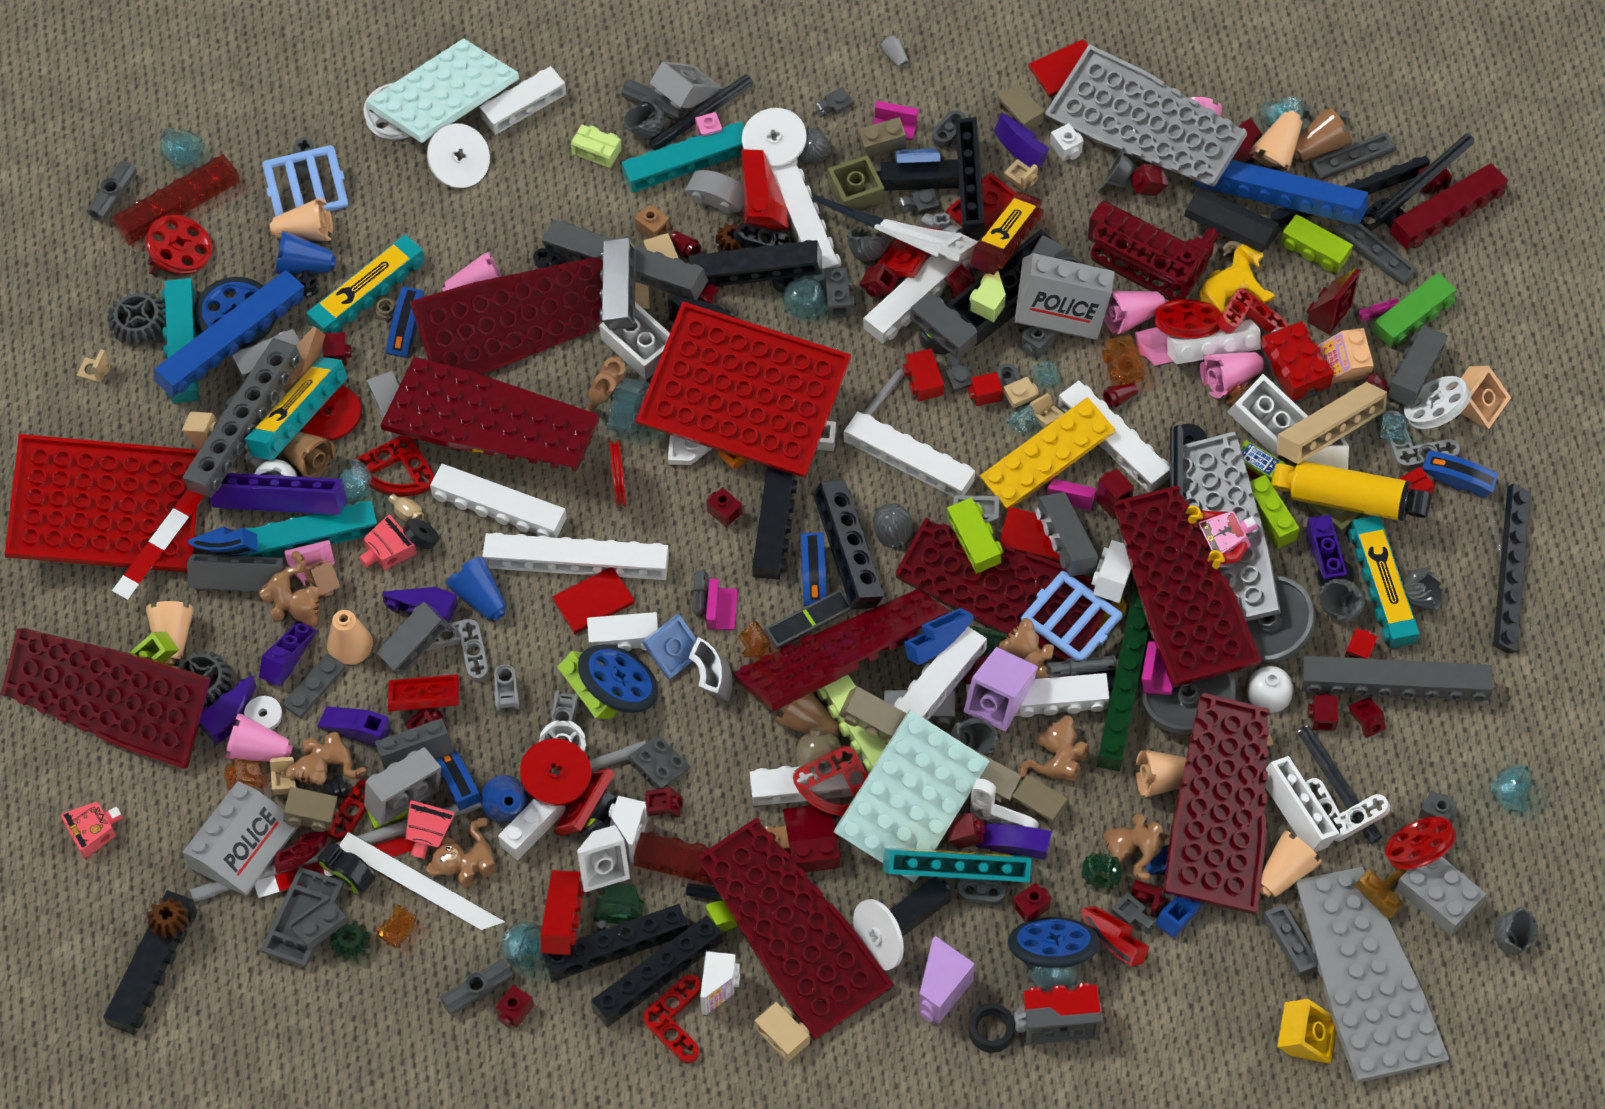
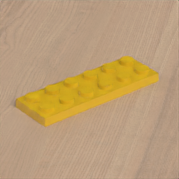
(1047, 453)

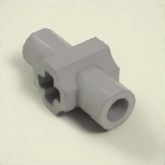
(940, 221)

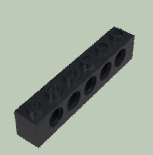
(848, 545)
(617, 942)
(656, 971)

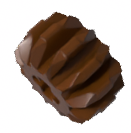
(725, 238)
(164, 910)

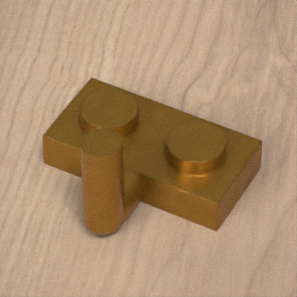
(1379, 892)

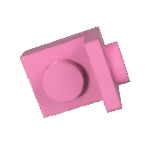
(707, 124)

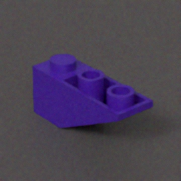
(1325, 547)
(406, 600)
(284, 655)
(220, 717)
(355, 724)

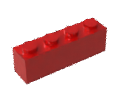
(561, 912)

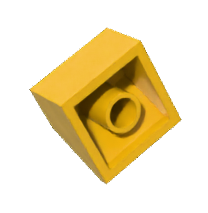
(1307, 1031)

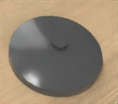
(1284, 633)
(1178, 711)

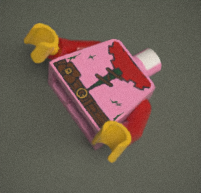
(1223, 533)

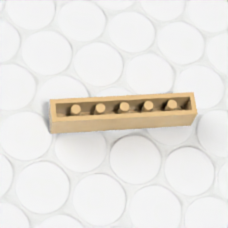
(1331, 422)

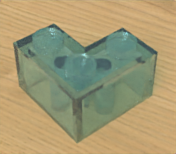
(626, 405)

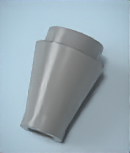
(894, 50)

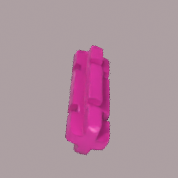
(1376, 310)

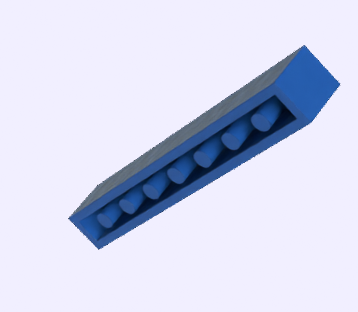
(1292, 192)
(229, 334)

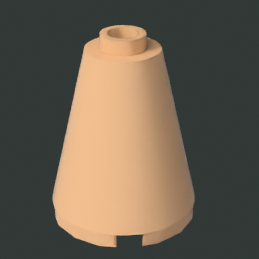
(1279, 142)
(306, 221)
(173, 619)
(349, 639)
(1158, 772)
(1286, 865)

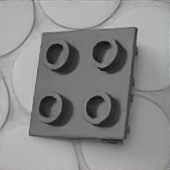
(658, 762)

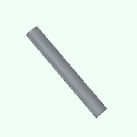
(885, 391)

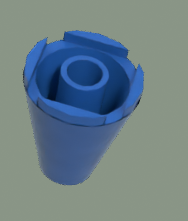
(300, 255)
(478, 589)
(496, 791)

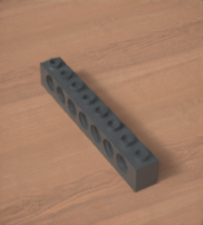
(241, 417)

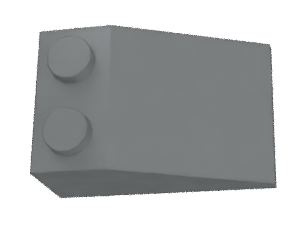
(683, 84)

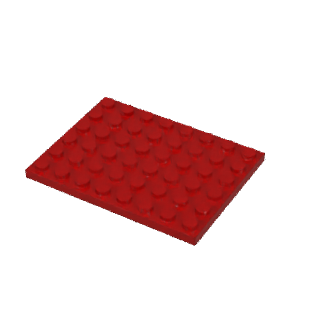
(743, 389)
(96, 501)

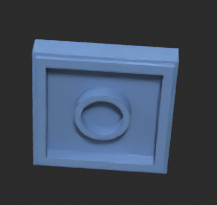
(917, 155)
(671, 646)

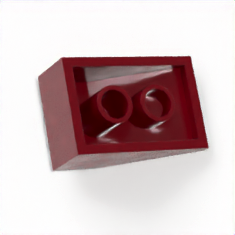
(1334, 302)
(812, 838)

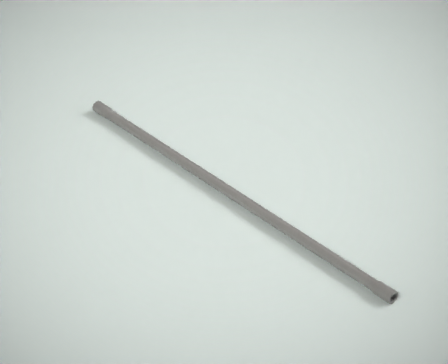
(212, 889)

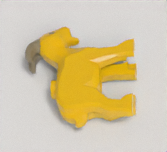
(1224, 283)

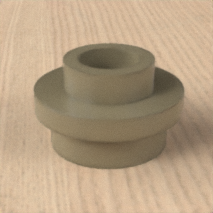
(385, 303)

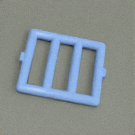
(309, 156)
(1080, 589)

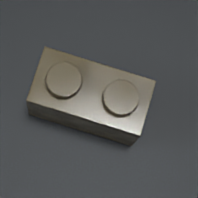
(1020, 107)
(882, 137)
(1039, 801)
(310, 809)

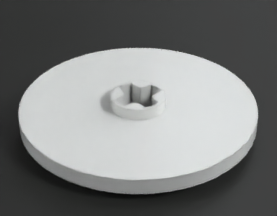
(779, 122)
(446, 166)
(879, 932)

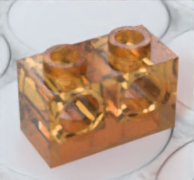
(1128, 360)

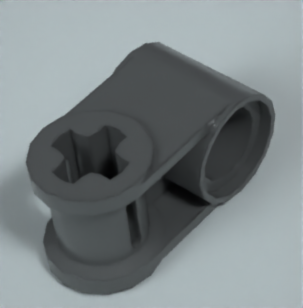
(301, 167)

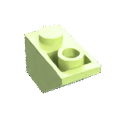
(989, 298)

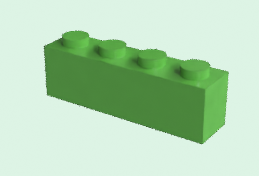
(1414, 311)

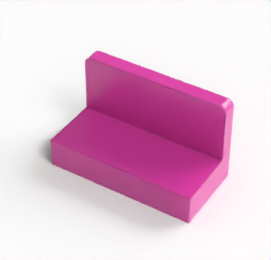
(908, 116)
(1078, 495)
(720, 607)
(1154, 674)

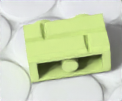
(596, 145)

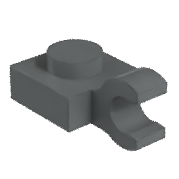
(835, 101)
(922, 201)
(958, 376)
(1131, 912)

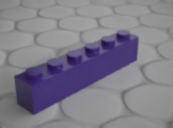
(280, 494)

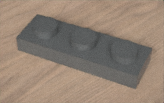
(314, 686)
(1291, 940)

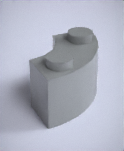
(716, 190)
(713, 669)

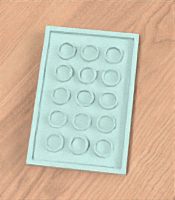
(442, 90)
(912, 791)

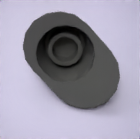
(1120, 172)

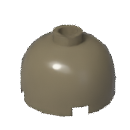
(816, 745)

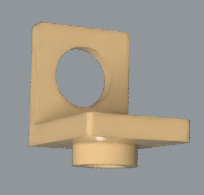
(100, 367)

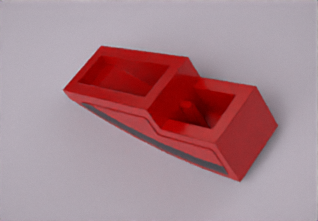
(1116, 935)

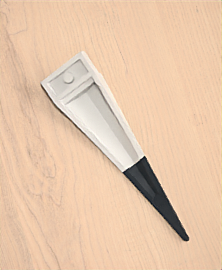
(935, 242)

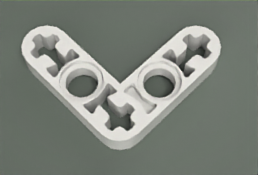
(984, 807)
(1344, 818)

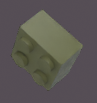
(856, 184)

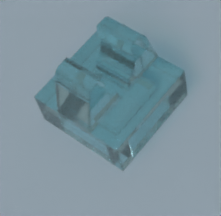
(1046, 374)
(1018, 419)
(1392, 426)

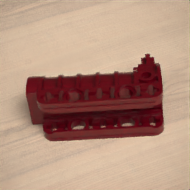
(1148, 250)

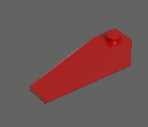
(761, 194)

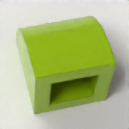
(720, 916)

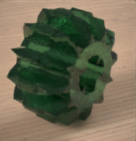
(1102, 870)
(346, 949)

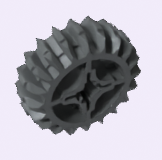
(138, 325)
(213, 667)

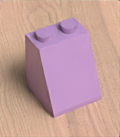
(1000, 688)
(944, 981)

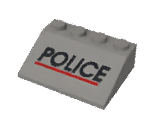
(1063, 296)
(239, 839)

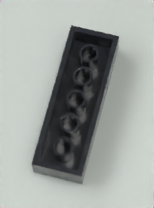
(1010, 279)

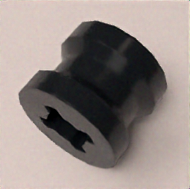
(306, 278)
(336, 787)

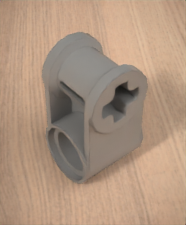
(506, 691)
(565, 706)

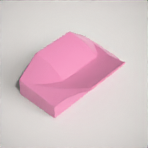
(1153, 345)
(312, 554)

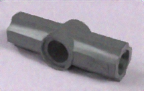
(642, 94)
(111, 191)
(489, 978)

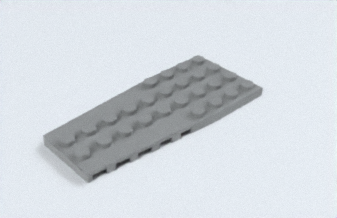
(1144, 117)
(1219, 481)
(1367, 981)

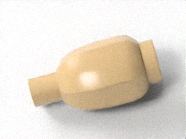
(406, 508)

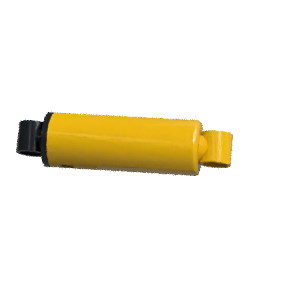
(1351, 490)

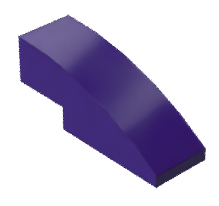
(1020, 141)
(1016, 840)

